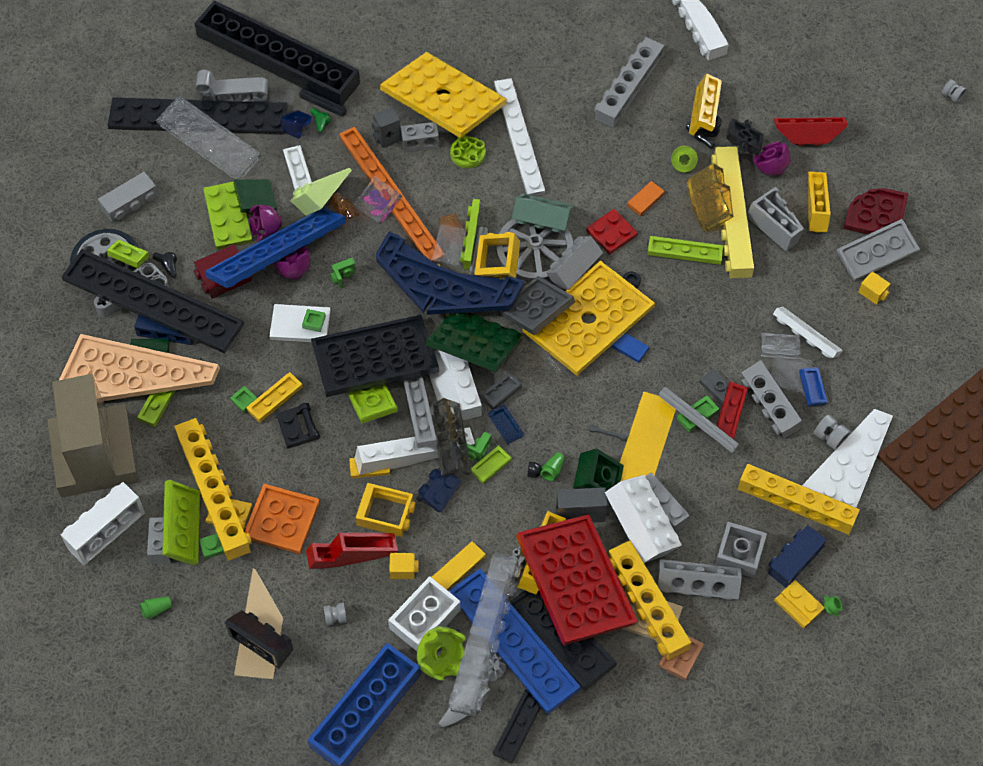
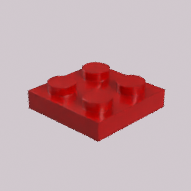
(611, 231)

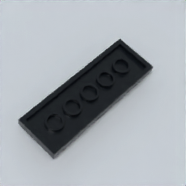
(582, 659)

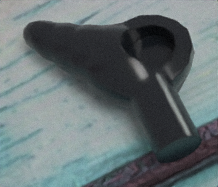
(168, 261)

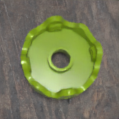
(452, 652)

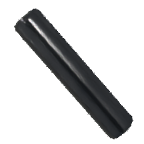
(323, 102)

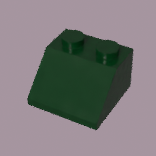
(597, 471)

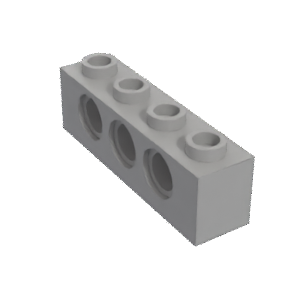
(759, 374)
(708, 574)

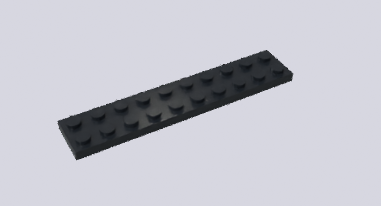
(235, 116)
(153, 301)

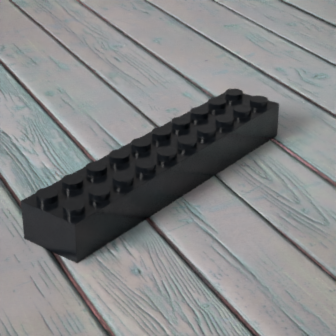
(277, 53)

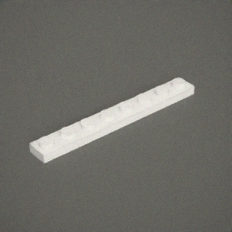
(520, 139)

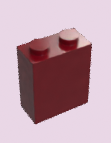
(201, 265)

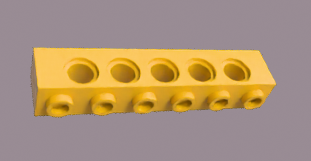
(798, 499)
(628, 555)

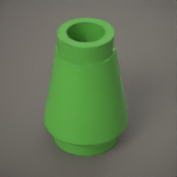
(552, 468)
(155, 606)

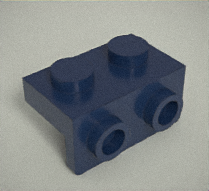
(438, 489)

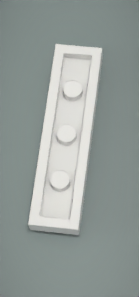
(801, 328)

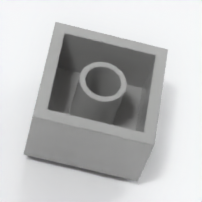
(741, 548)

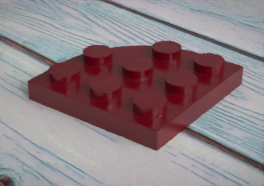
(875, 210)

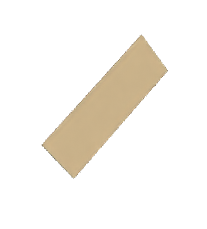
(263, 606)

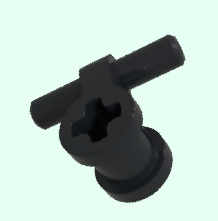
(703, 134)

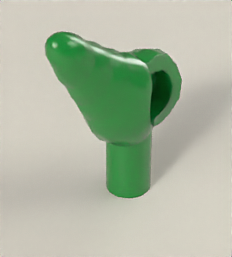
(321, 119)

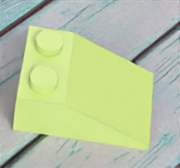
(316, 194)

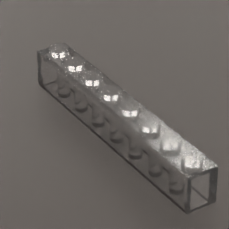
(484, 634)

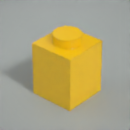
(874, 288)
(403, 566)

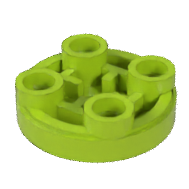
(468, 152)

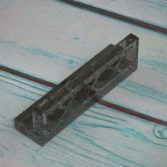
(446, 436)

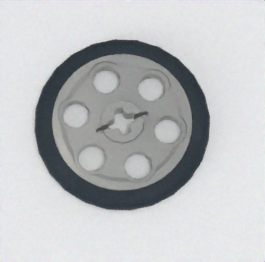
(94, 239)

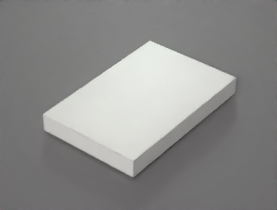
(288, 321)

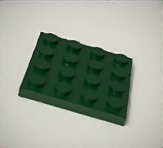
(475, 340)

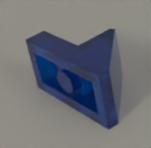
(294, 122)

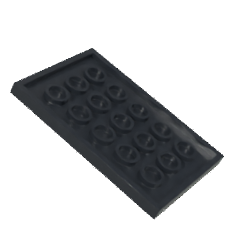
(374, 355)

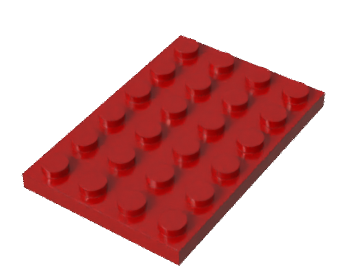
(576, 579)

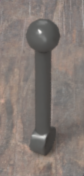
(592, 428)

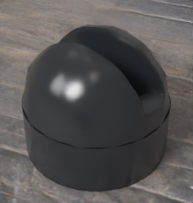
(534, 469)

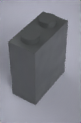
(581, 502)

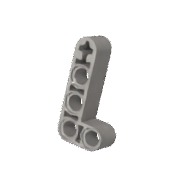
(231, 89)
(105, 308)

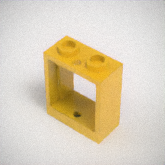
(492, 239)
(387, 494)

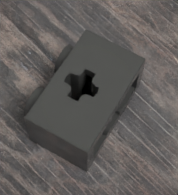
(386, 127)

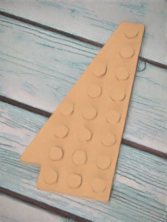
(133, 370)

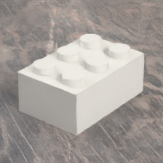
(425, 609)

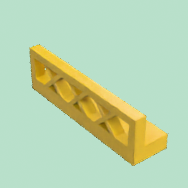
(705, 104)

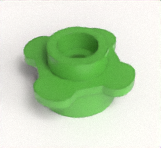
(833, 605)

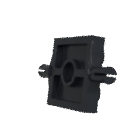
(745, 136)

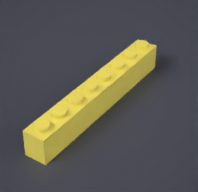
(736, 229)

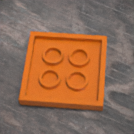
(282, 518)

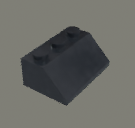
(259, 637)

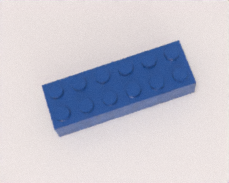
(364, 706)

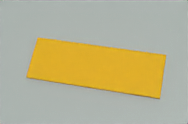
(647, 436)

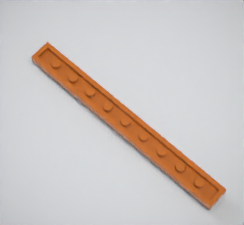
(402, 211)

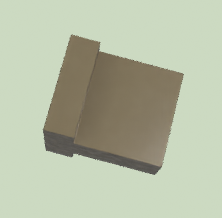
(89, 441)

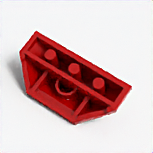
(810, 130)

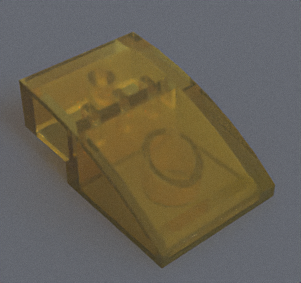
(710, 197)

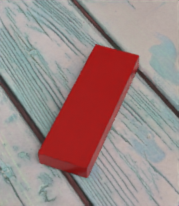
(732, 408)

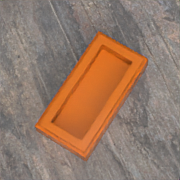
(645, 198)

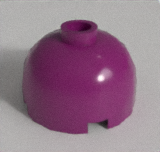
(773, 159)
(264, 219)
(294, 264)

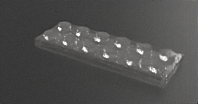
(208, 138)

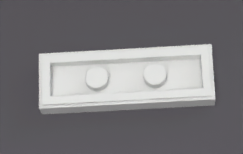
(297, 166)

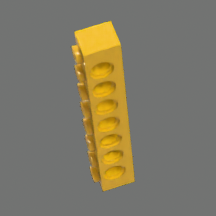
(232, 545)

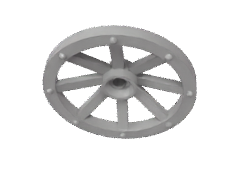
(532, 248)

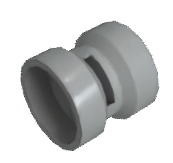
(953, 91)
(335, 614)

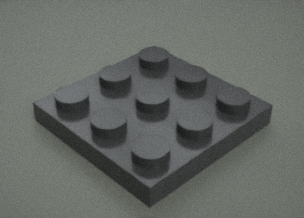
(538, 305)

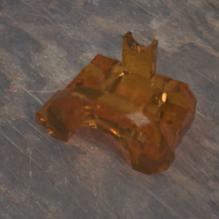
(344, 205)

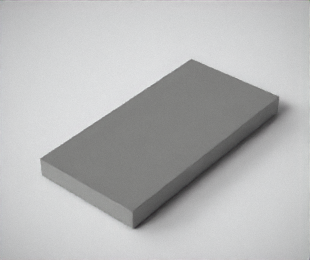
(878, 250)

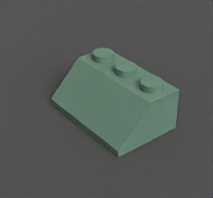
(542, 212)

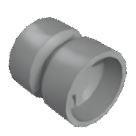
(836, 437)

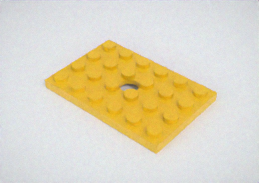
(457, 112)
(616, 310)

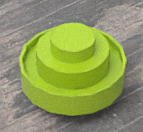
(684, 158)

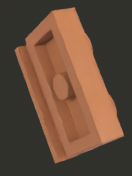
(682, 664)

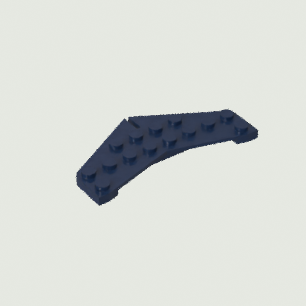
(447, 289)

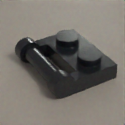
(291, 427)

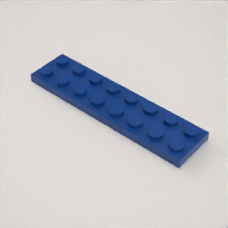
(275, 247)
(522, 650)

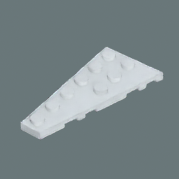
(849, 466)

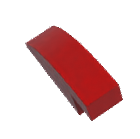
(351, 549)

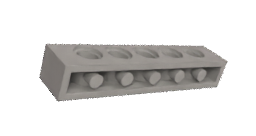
(629, 82)

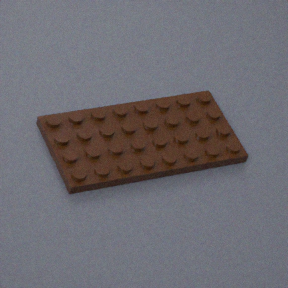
(942, 447)

